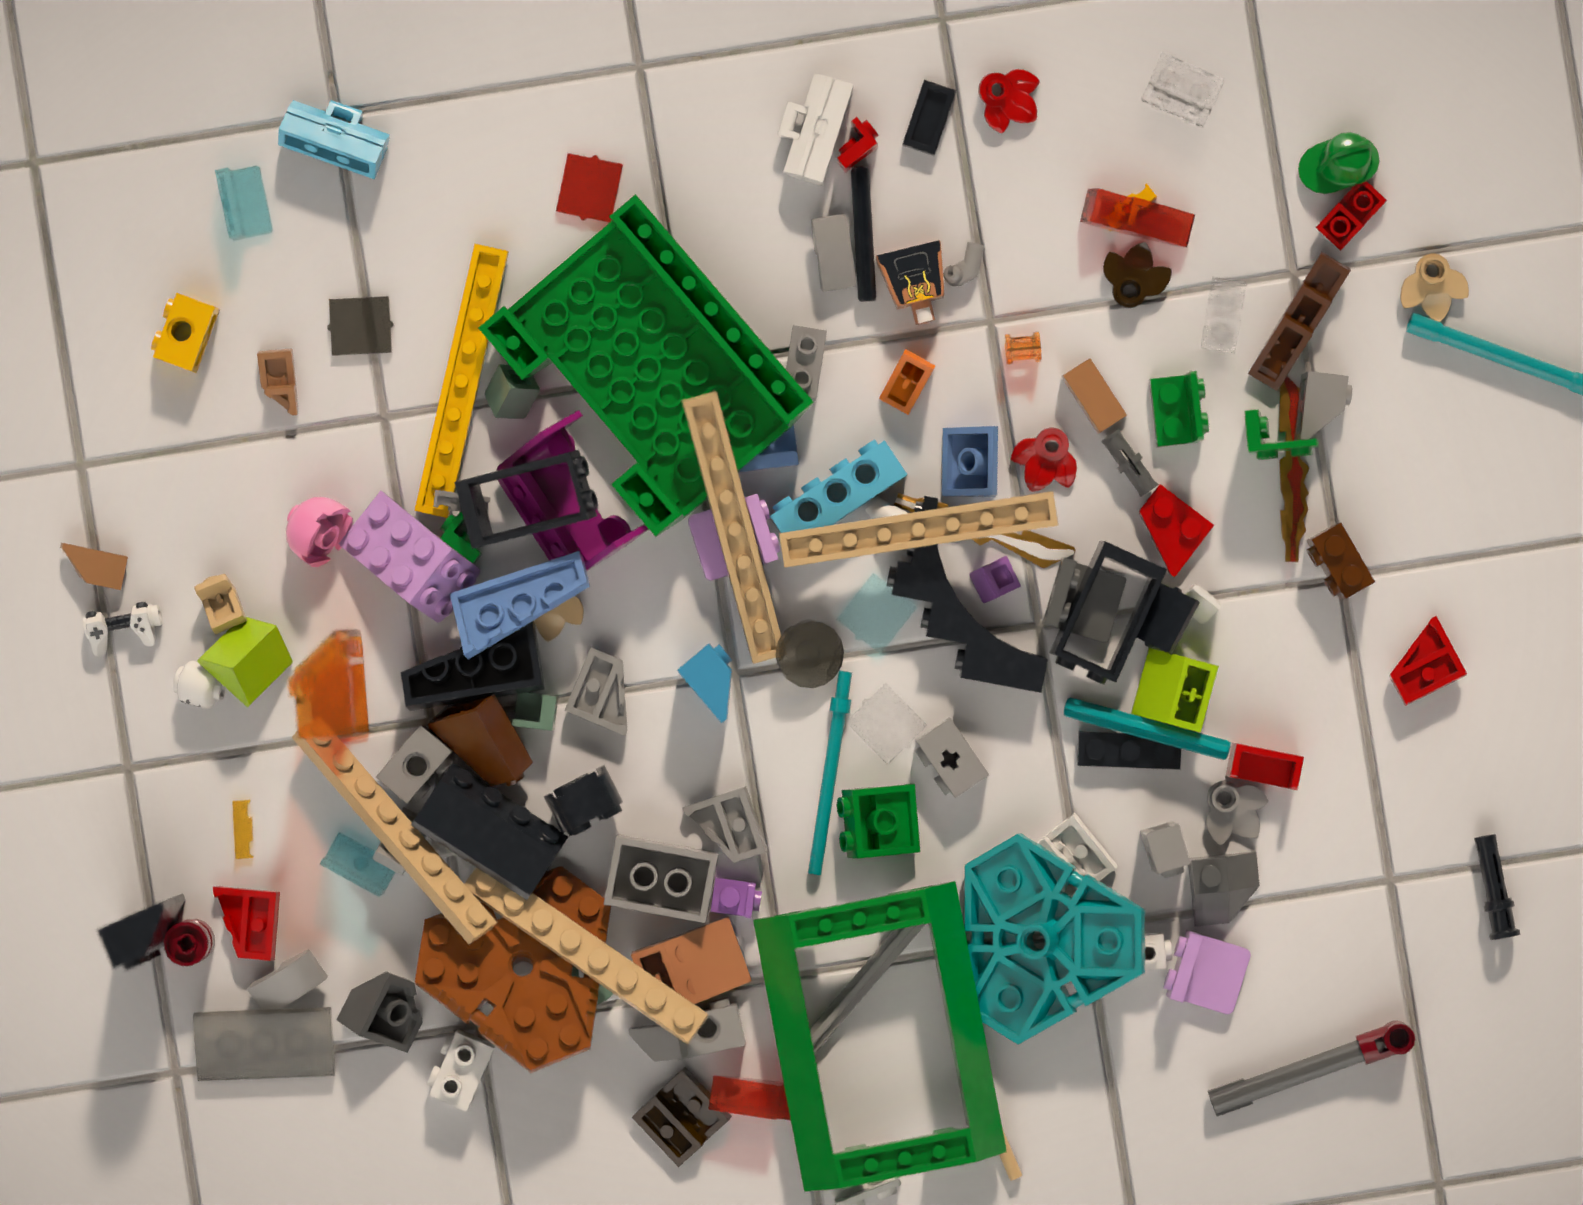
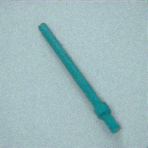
(840, 706)

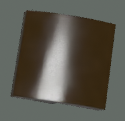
(680, 1117)

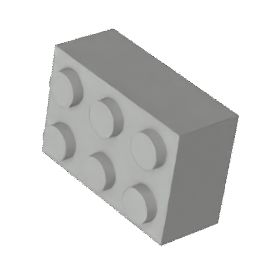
(661, 878)

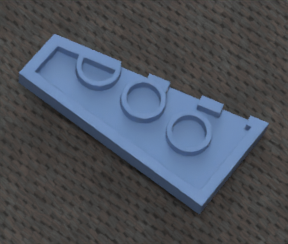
(509, 602)

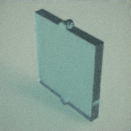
(876, 613)

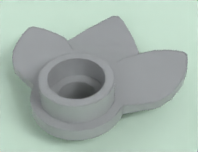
(1237, 815)

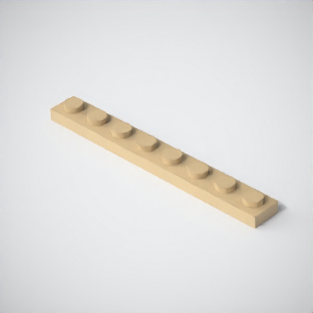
(733, 525)
(918, 529)
(398, 835)
(591, 956)

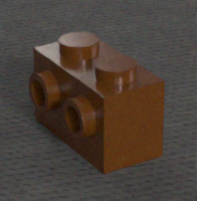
(1340, 562)

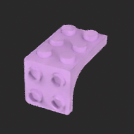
(409, 557)

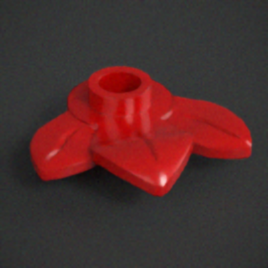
(1013, 101)
(1043, 464)

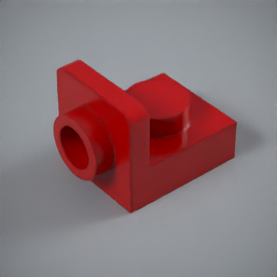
(855, 151)

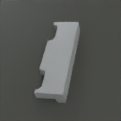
(451, 500)

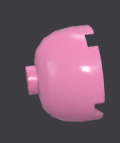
(316, 528)

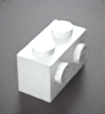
(461, 1069)

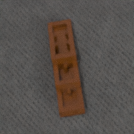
(1299, 321)

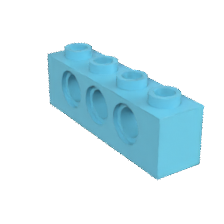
(887, 473)

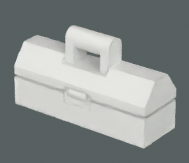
(824, 115)

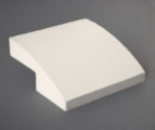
(1080, 848)

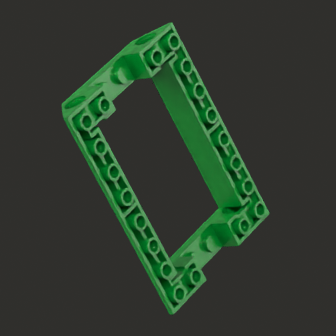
(863, 1164)

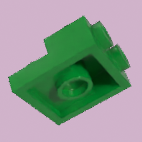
(879, 821)

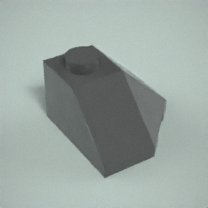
(1221, 886)
(383, 1011)

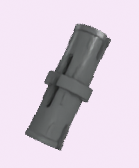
(1143, 482)

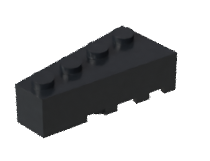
(501, 669)

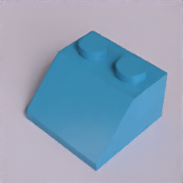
(710, 678)

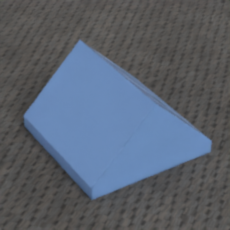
(970, 461)

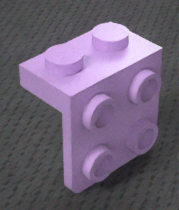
(708, 544)
(1207, 972)

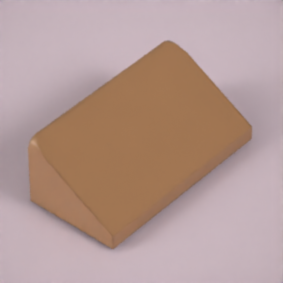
(1094, 395)

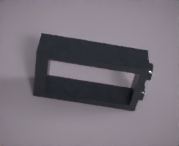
(475, 511)
(1132, 562)

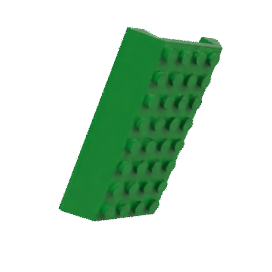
(635, 338)

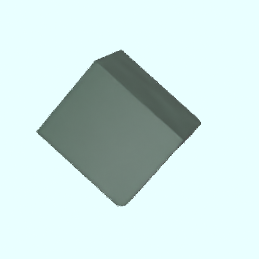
(509, 394)
(535, 711)

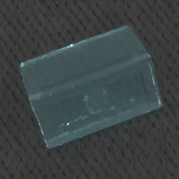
(244, 202)
(356, 864)

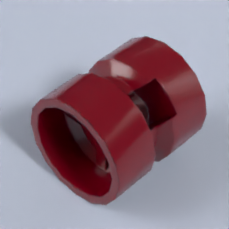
(189, 942)

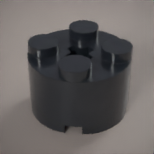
(584, 800)

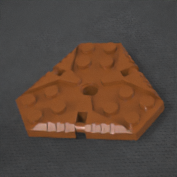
(535, 1015)

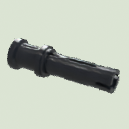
(1498, 904)

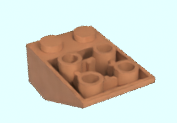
(697, 961)

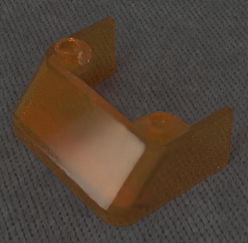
(331, 688)

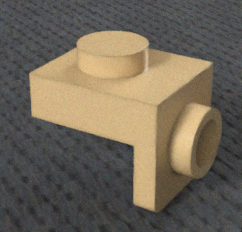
(220, 603)

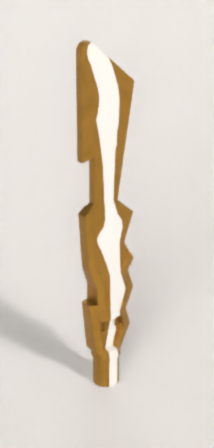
(1030, 545)

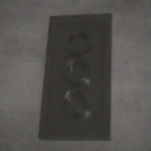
(264, 1044)

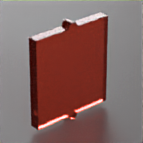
(589, 187)

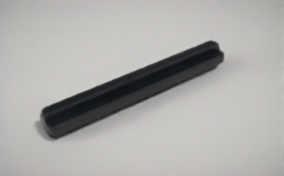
(863, 234)

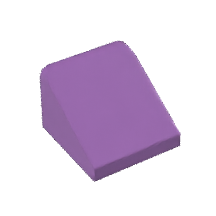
(994, 579)

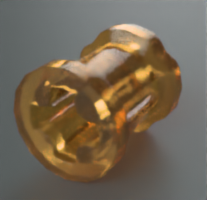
(1022, 348)

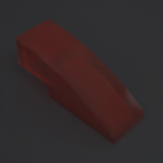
(1150, 222)
(749, 1097)

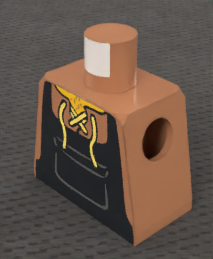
(914, 278)

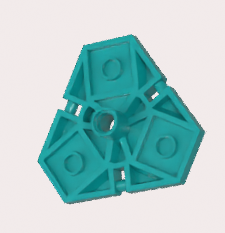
(1088, 937)

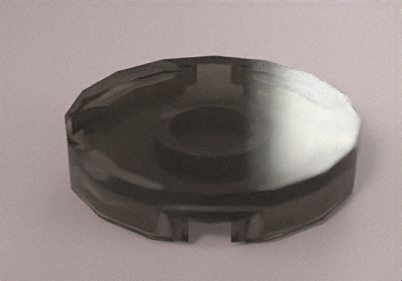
(809, 653)

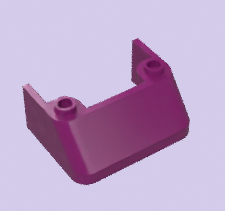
(551, 494)

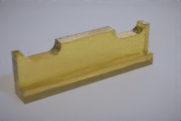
(242, 829)

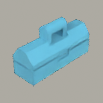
(334, 140)

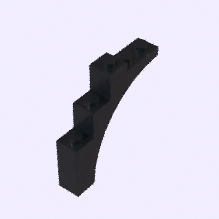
(984, 655)

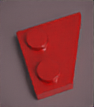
(1173, 527)
(1427, 665)
(251, 920)

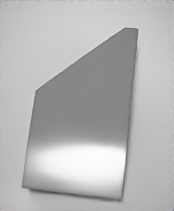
(658, 1043)

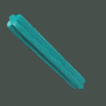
(1147, 728)

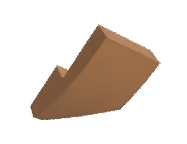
(279, 378)
(96, 566)

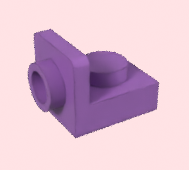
(735, 897)

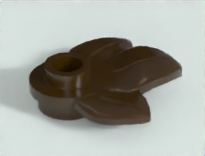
(1137, 271)

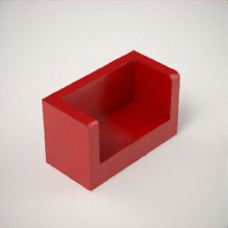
(1264, 766)

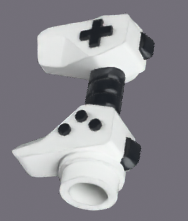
(141, 620)

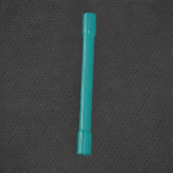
(1437, 332)

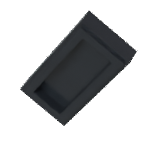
(929, 117)

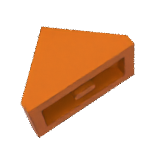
(907, 382)

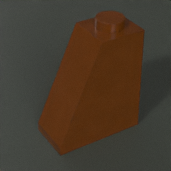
(483, 739)

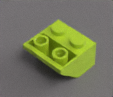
(1174, 690)

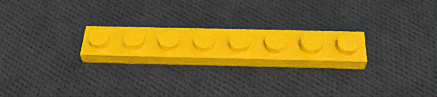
(461, 378)

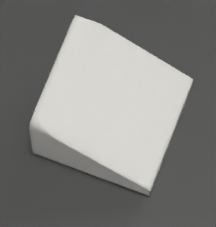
(1208, 604)

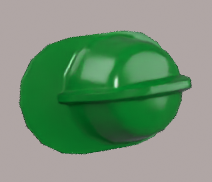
(1338, 163)

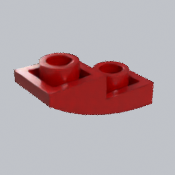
(1351, 214)

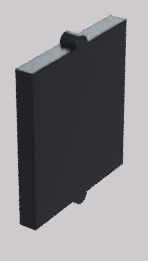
(1167, 618)

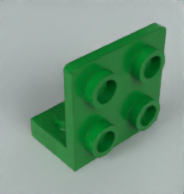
(1178, 409)
(1258, 429)

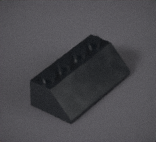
(489, 831)
(141, 934)

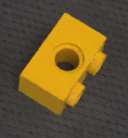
(185, 353)

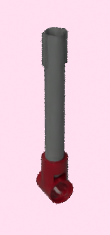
(1367, 1048)

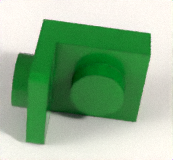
(458, 543)

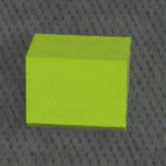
(247, 659)

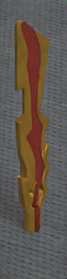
(1292, 475)

